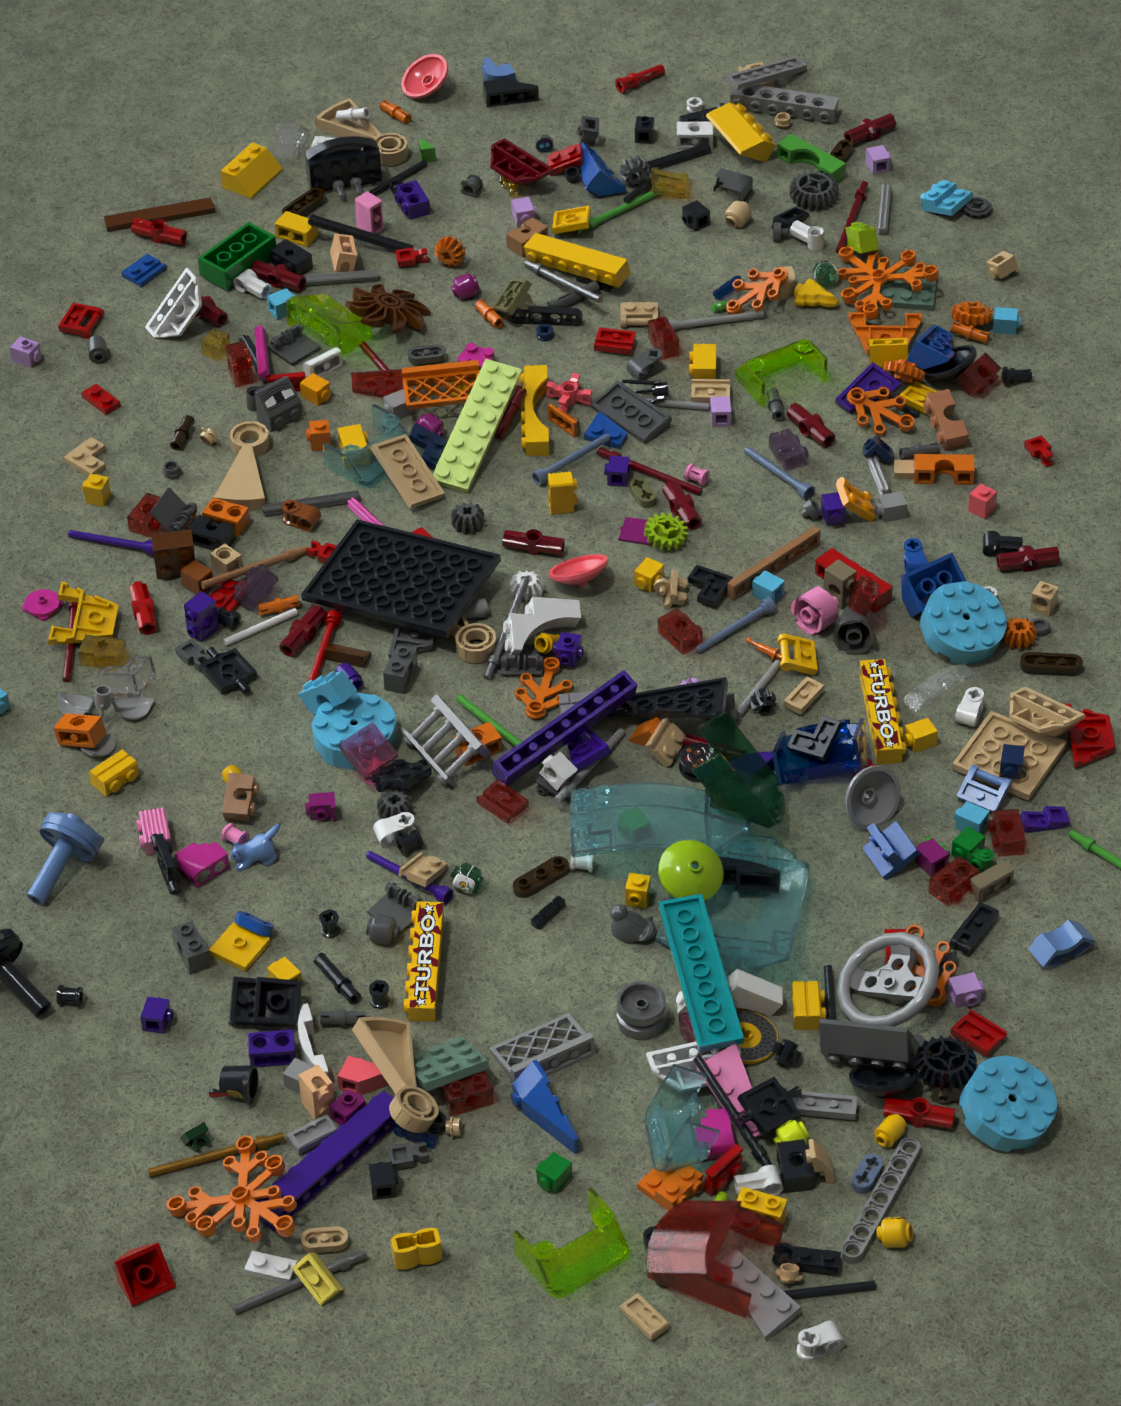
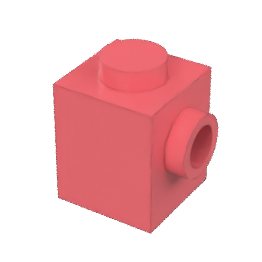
(982, 501)

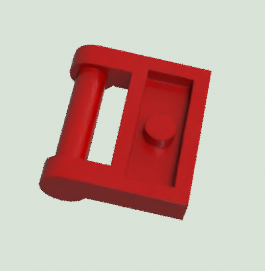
(76, 316)

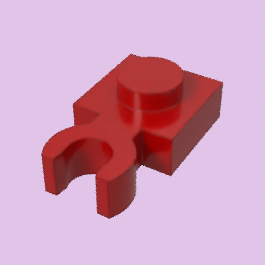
(320, 551)

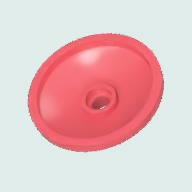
(425, 76)
(579, 569)

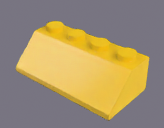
(742, 131)

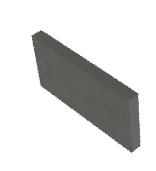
(631, 412)

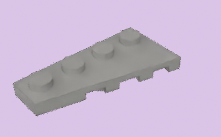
(769, 1304)

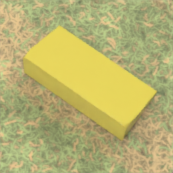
(317, 1278)

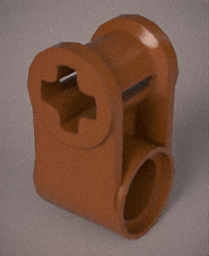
(301, 516)

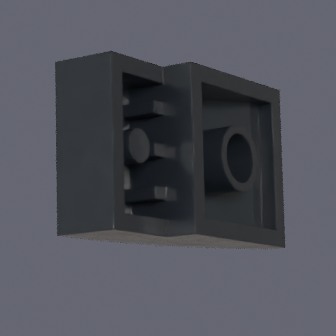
(264, 1002)

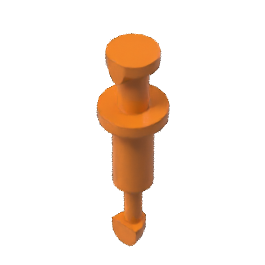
(773, 653)

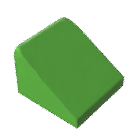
(427, 151)

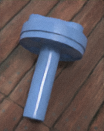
(69, 837)

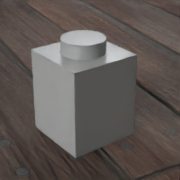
(396, 404)
(891, 507)
(291, 1077)

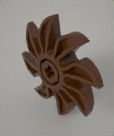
(387, 308)

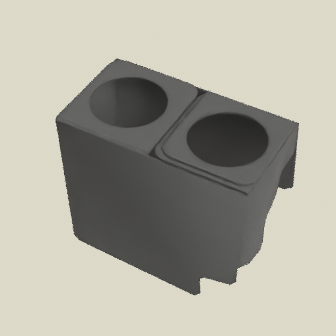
(734, 181)

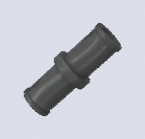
(775, 404)
(908, 453)
(340, 1017)

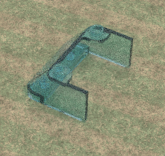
(358, 463)
(668, 1124)

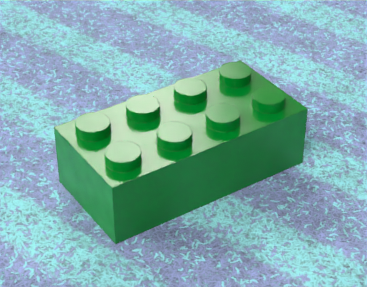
(236, 254)

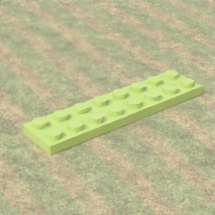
(476, 425)

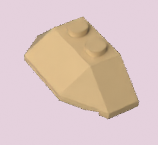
(1042, 713)

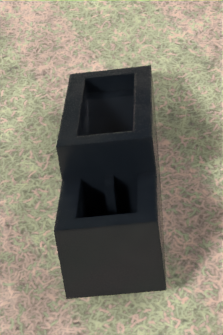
(750, 875)

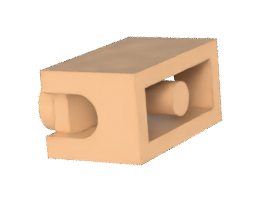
(343, 256)
(316, 1096)

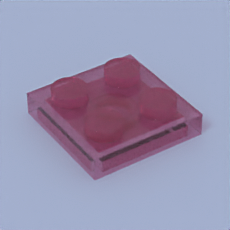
(368, 750)

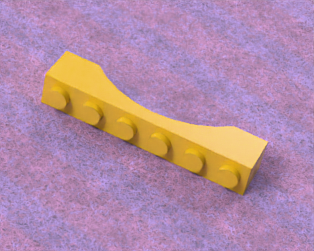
(536, 434)

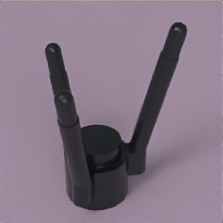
(659, 388)

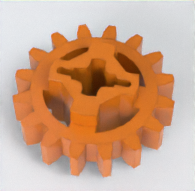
(971, 313)
(904, 371)

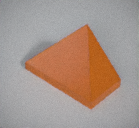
(563, 420)

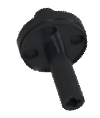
(14, 979)

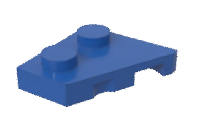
(603, 425)

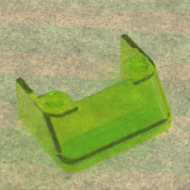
(751, 371)
(582, 1259)

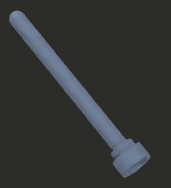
(541, 475)
(804, 490)
(766, 607)

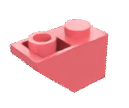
(360, 1076)

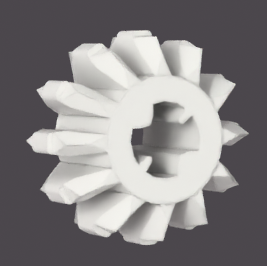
(534, 588)

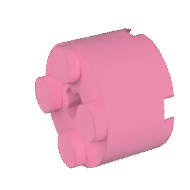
(815, 610)

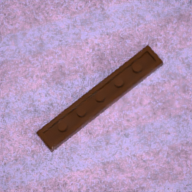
(166, 213)

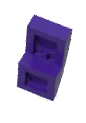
(1049, 819)

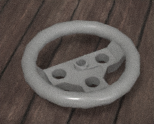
(890, 982)

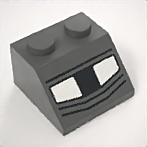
(277, 404)

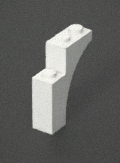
(539, 615)
(748, 993)

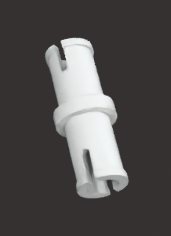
(353, 114)

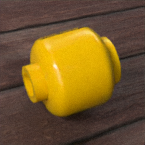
(895, 1232)

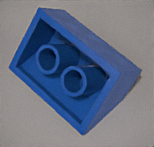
(922, 582)

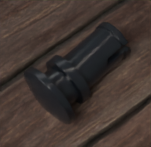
(1015, 375)

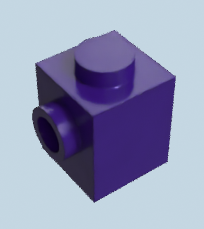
(617, 471)
(833, 509)
(156, 1015)

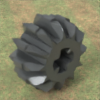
(634, 170)
(467, 517)
(394, 804)

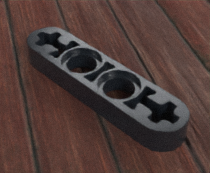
(546, 318)

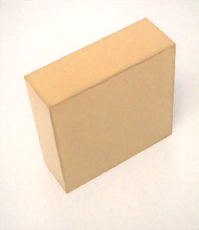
(903, 468)

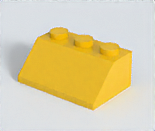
(250, 171)

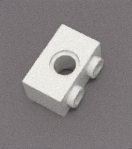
(694, 134)

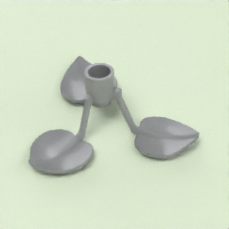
(129, 708)

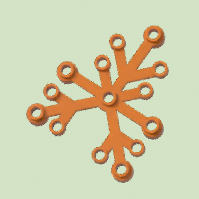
(879, 277)
(240, 1197)

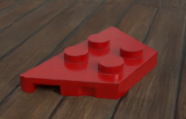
(1091, 738)

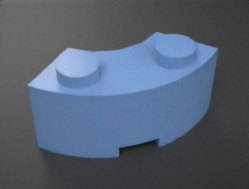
(1060, 944)

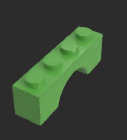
(796, 150)

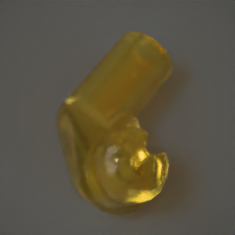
(507, 184)

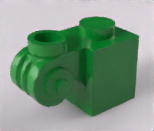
(970, 847)

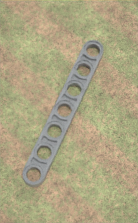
(876, 1208)

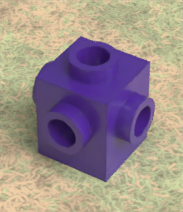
(568, 649)

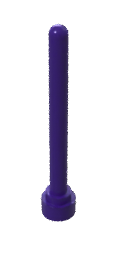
(145, 546)
(441, 893)

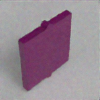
(633, 531)

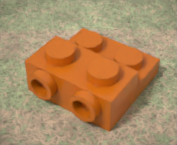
(672, 1186)

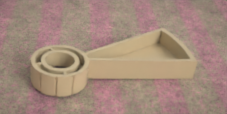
(363, 128)
(242, 481)
(466, 632)
(391, 1050)

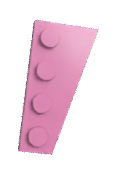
(732, 1077)

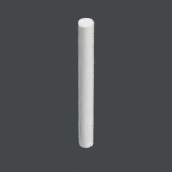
(260, 627)

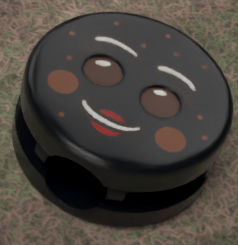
(690, 757)

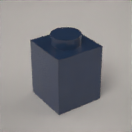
(1012, 761)

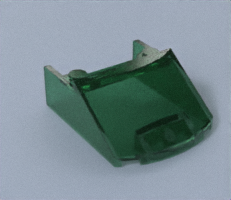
(738, 775)

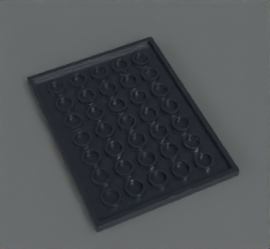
(401, 578)

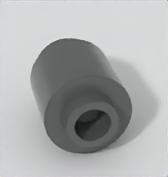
(97, 349)

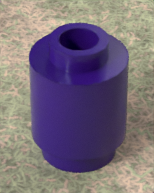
(352, 674)

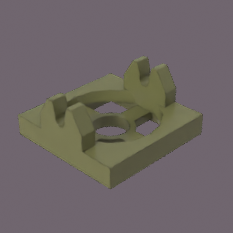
(512, 299)

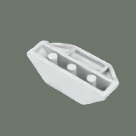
(177, 307)
(682, 1055)

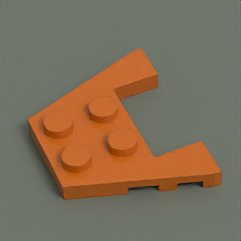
(867, 332)

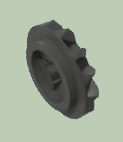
(973, 206)

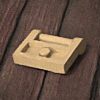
(638, 313)

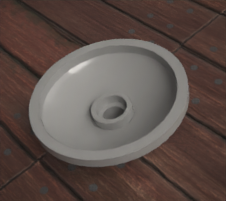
(872, 797)

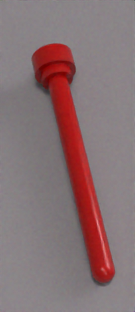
(332, 620)

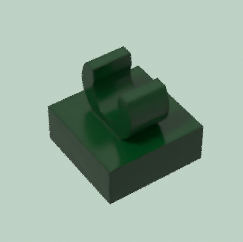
(195, 1134)

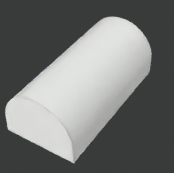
(324, 363)

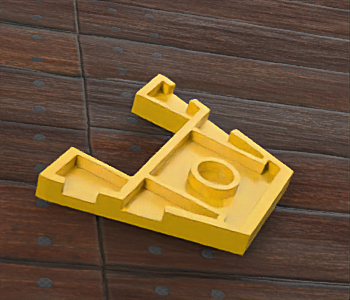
(93, 617)

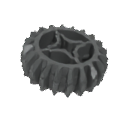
(814, 190)

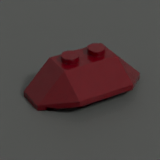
(517, 164)

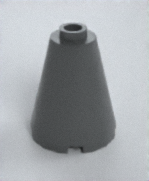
(853, 632)

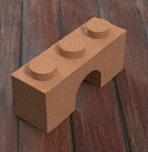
(948, 432)

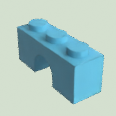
(332, 687)

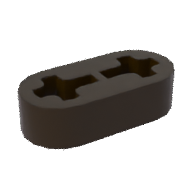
(843, 150)

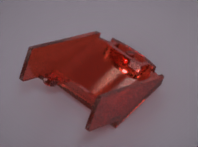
(689, 1241)

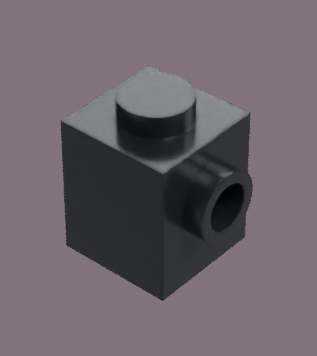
(644, 129)
(696, 215)
(383, 1180)

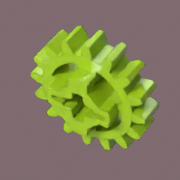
(665, 531)

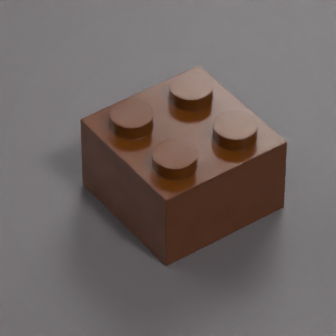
(172, 552)

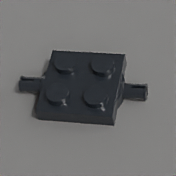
(228, 670)
(401, 774)
(166, 863)
(768, 1105)

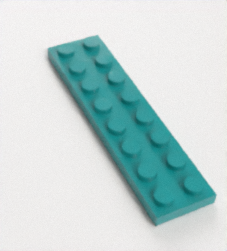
(700, 973)

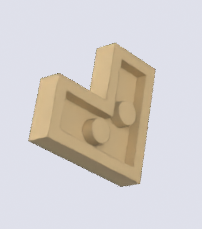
(84, 457)

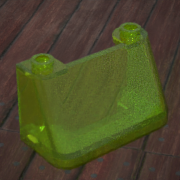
(330, 319)

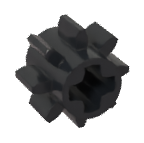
(763, 701)
(786, 1051)

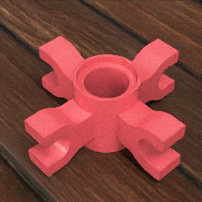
(569, 392)

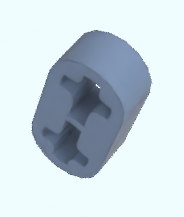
(870, 1175)

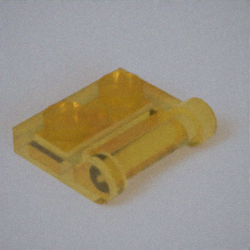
(664, 185)

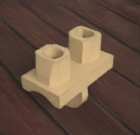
(672, 589)

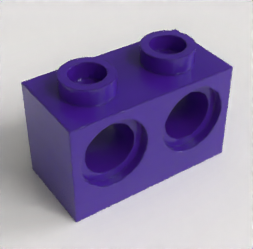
(412, 200)
(271, 1048)

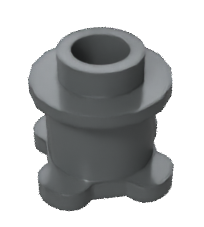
(472, 184)

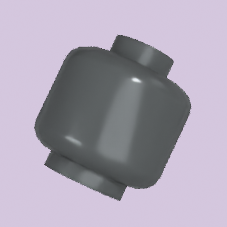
(382, 929)

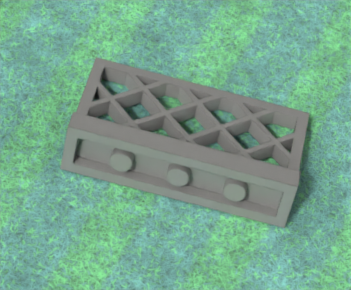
(552, 1059)

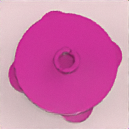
(473, 352)
(42, 604)

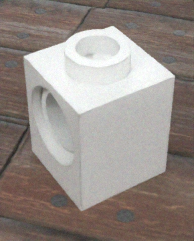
(557, 770)

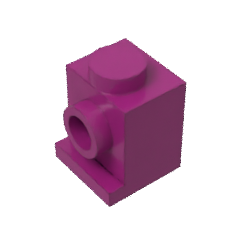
(321, 806)

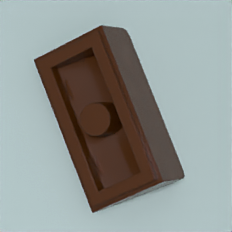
(347, 655)

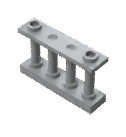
(464, 734)

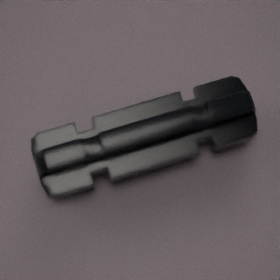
(548, 912)

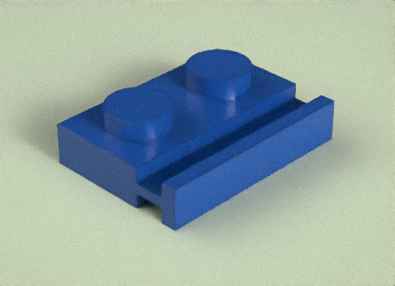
(144, 270)

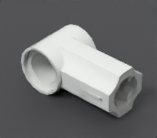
(811, 235)
(249, 282)
(765, 1180)

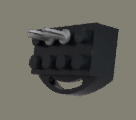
(343, 164)

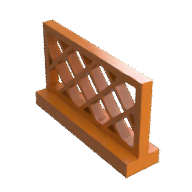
(441, 374)

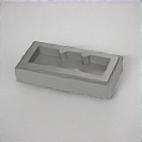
(311, 1134)

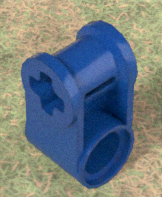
(913, 555)

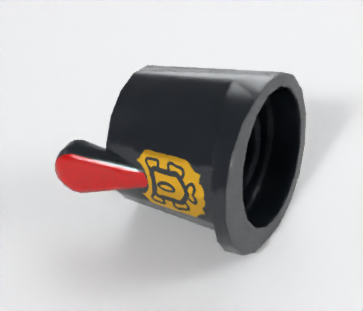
(238, 1083)

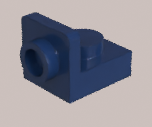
(879, 447)

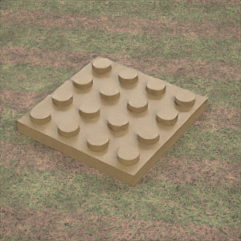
(986, 751)

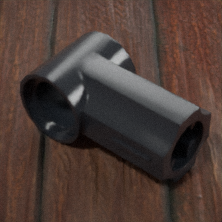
(995, 543)

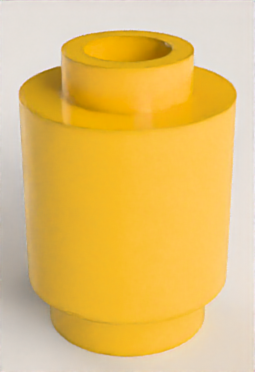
(890, 1130)

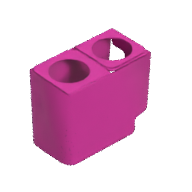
(198, 857)
(719, 1120)

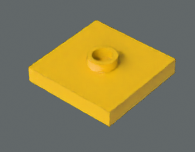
(571, 219)
(239, 947)

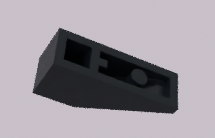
(507, 92)

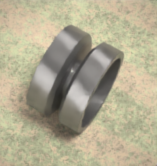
(641, 1010)

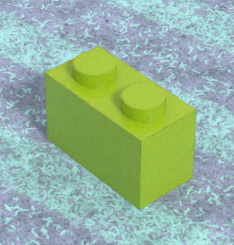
(862, 237)

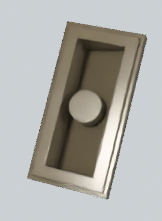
(992, 881)

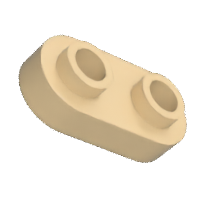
(324, 1239)

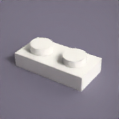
(270, 1267)

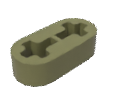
(638, 494)

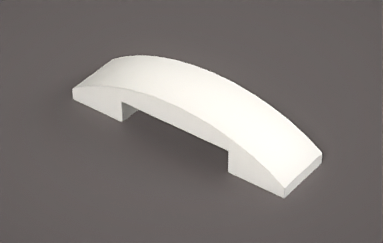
(306, 1028)

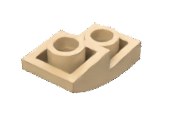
(821, 1161)

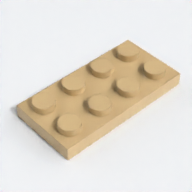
(407, 471)

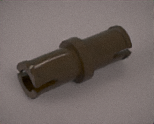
(182, 432)

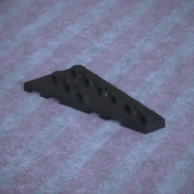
(689, 700)

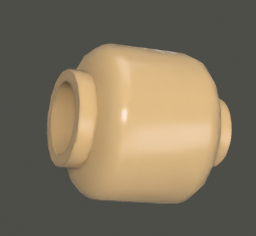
(738, 214)

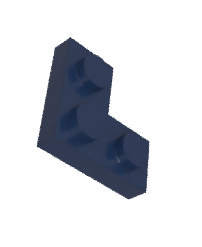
(430, 442)

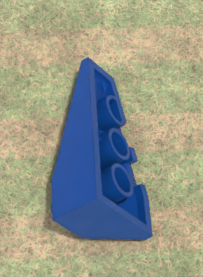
(597, 175)
(932, 348)
(538, 1104)

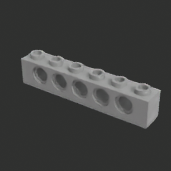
(795, 103)

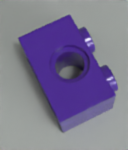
(201, 616)

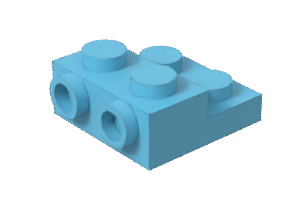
(945, 198)

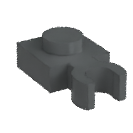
(192, 652)
(404, 1155)

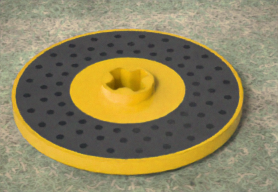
(760, 1035)

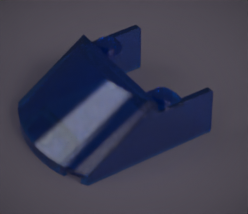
(845, 757)

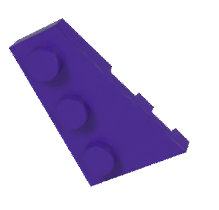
(870, 379)
(587, 749)

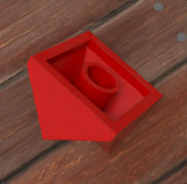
(143, 1273)

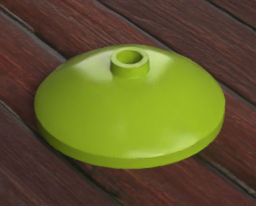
(681, 879)

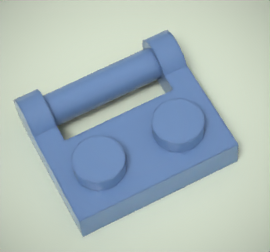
(980, 794)

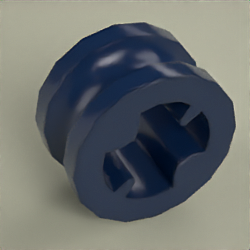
(544, 332)

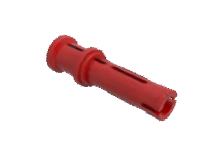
(633, 80)

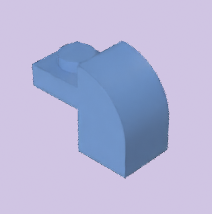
(493, 72)

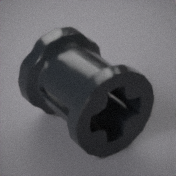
(228, 618)
(409, 842)
(331, 925)
(379, 991)
(69, 995)

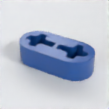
(254, 923)

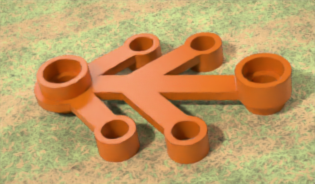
(776, 278)
(879, 408)
(537, 708)
(920, 970)

